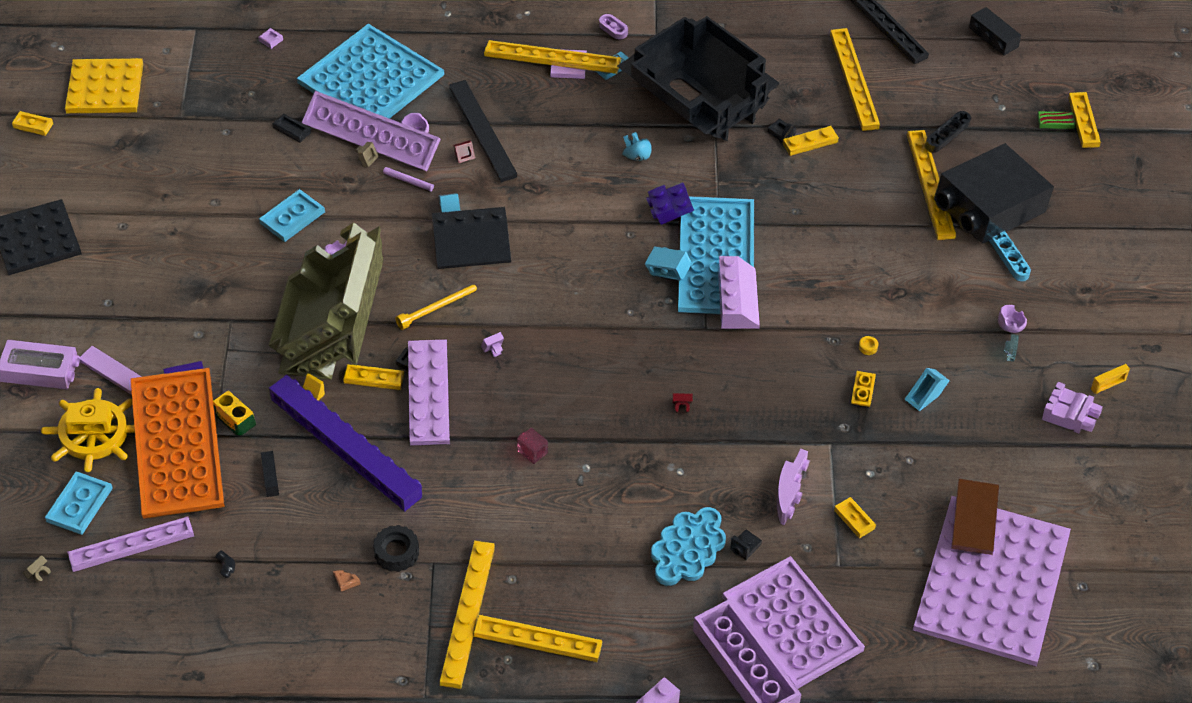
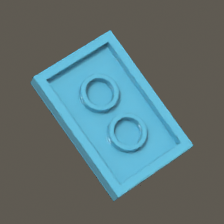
(292, 215)
(78, 503)

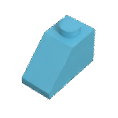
(926, 388)

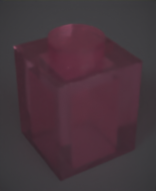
(532, 445)

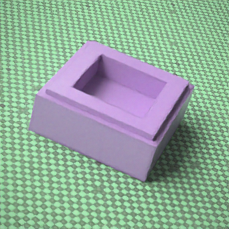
(270, 38)

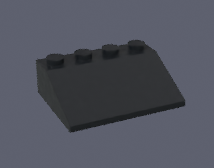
(471, 237)

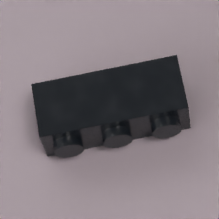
(995, 31)

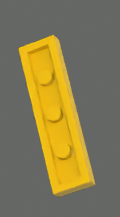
(1084, 120)

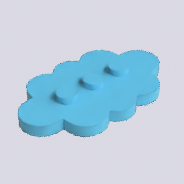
(688, 546)

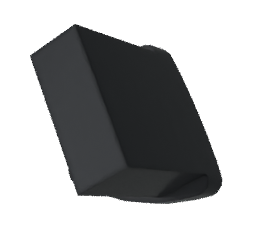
(781, 130)

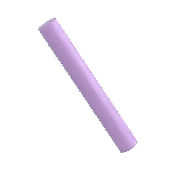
(406, 178)

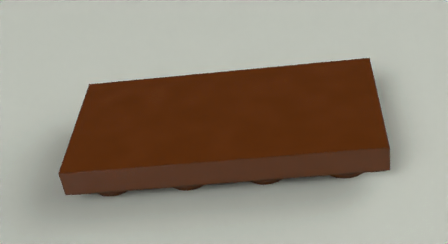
(975, 516)

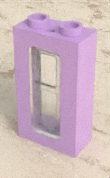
(38, 364)

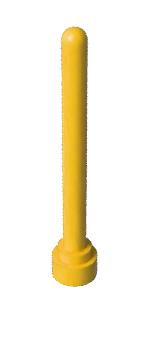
(404, 320)

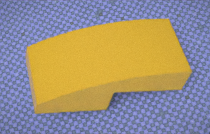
(863, 389)

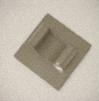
(367, 154)
(35, 568)

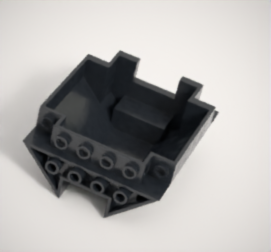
(712, 63)

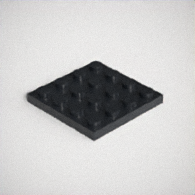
(37, 237)

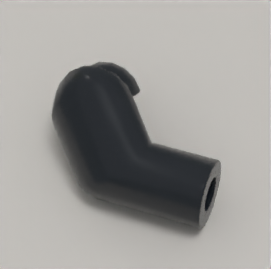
(227, 563)

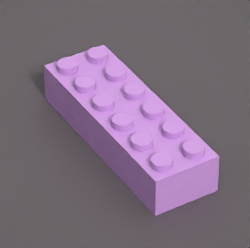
(743, 656)

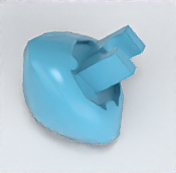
(636, 148)

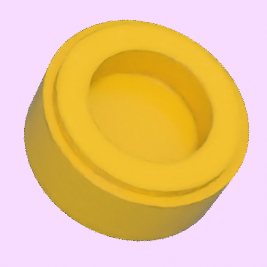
(868, 345)

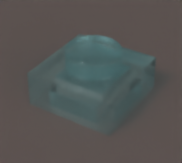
(1011, 347)

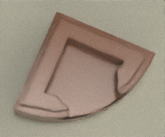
(346, 580)

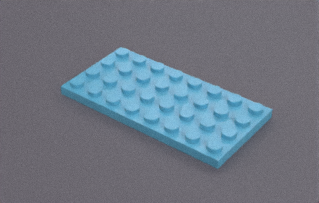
(711, 231)

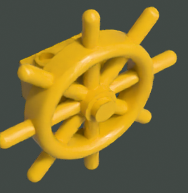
(91, 421)

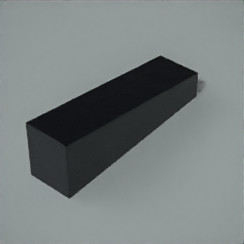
(269, 473)

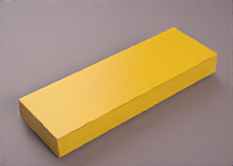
(373, 377)

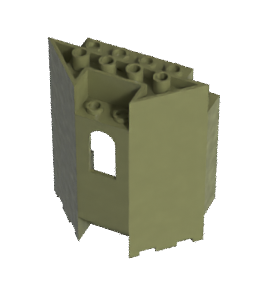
(328, 305)

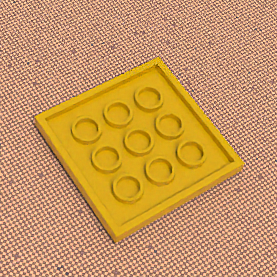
(104, 85)

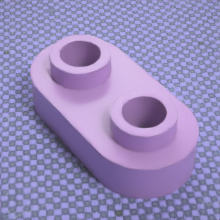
(613, 26)

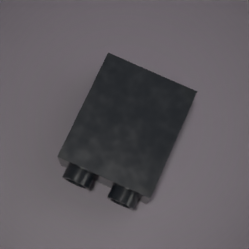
(993, 193)

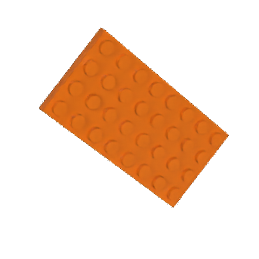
(176, 443)

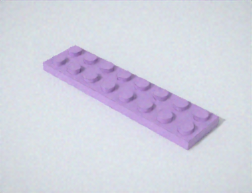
(363, 126)

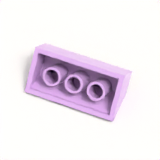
(737, 294)

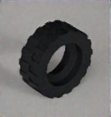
(400, 562)

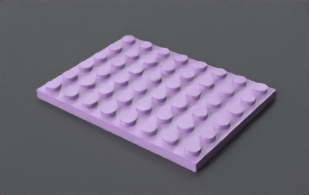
(995, 599)

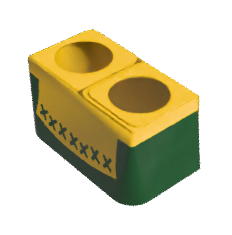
(237, 425)

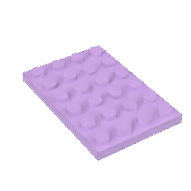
(794, 622)

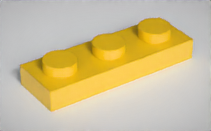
(810, 140)

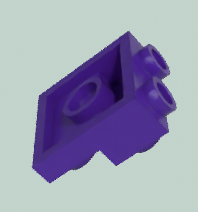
(669, 202)

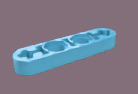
(1012, 251)

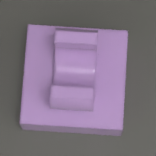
(493, 343)

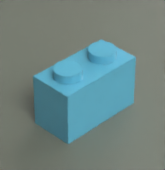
(668, 263)

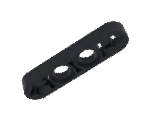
(951, 133)

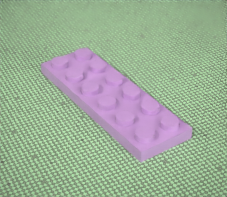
(428, 392)

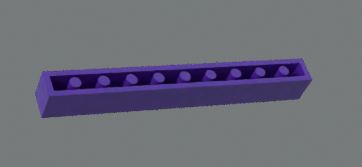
(346, 442)

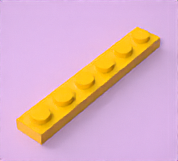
(538, 638)

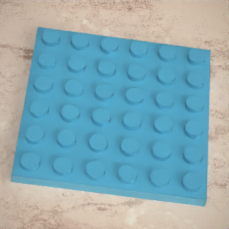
(372, 73)

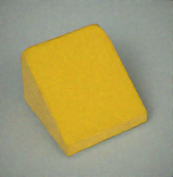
(315, 386)

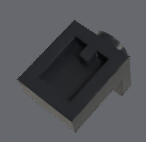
(745, 544)

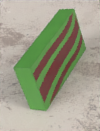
(1056, 120)

